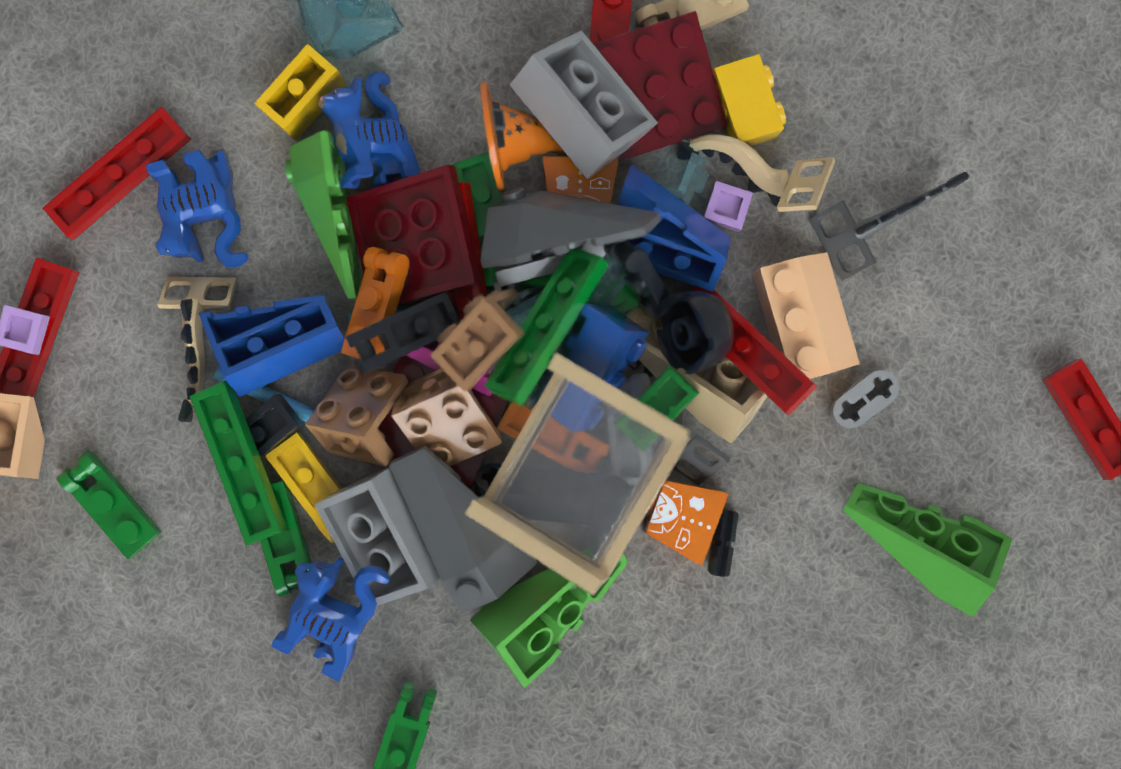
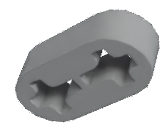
(869, 406)

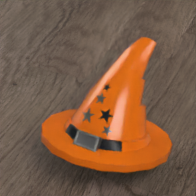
(512, 136)

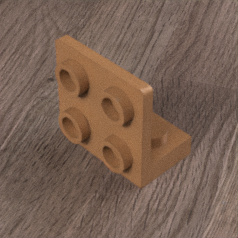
(479, 340)
(353, 411)
(444, 418)

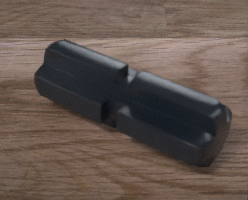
(722, 551)

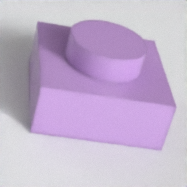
(727, 206)
(22, 329)

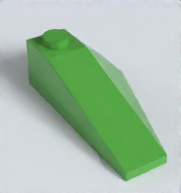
(316, 176)
(947, 556)
(533, 618)

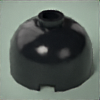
(694, 330)

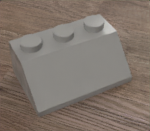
(582, 102)
(377, 530)

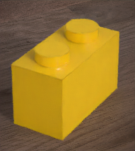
(296, 92)
(749, 101)

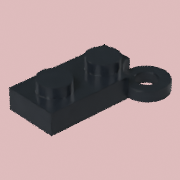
(272, 424)

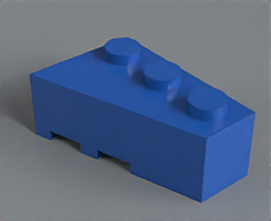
(683, 241)
(272, 341)
(606, 343)

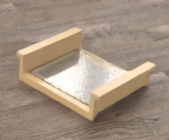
(580, 475)

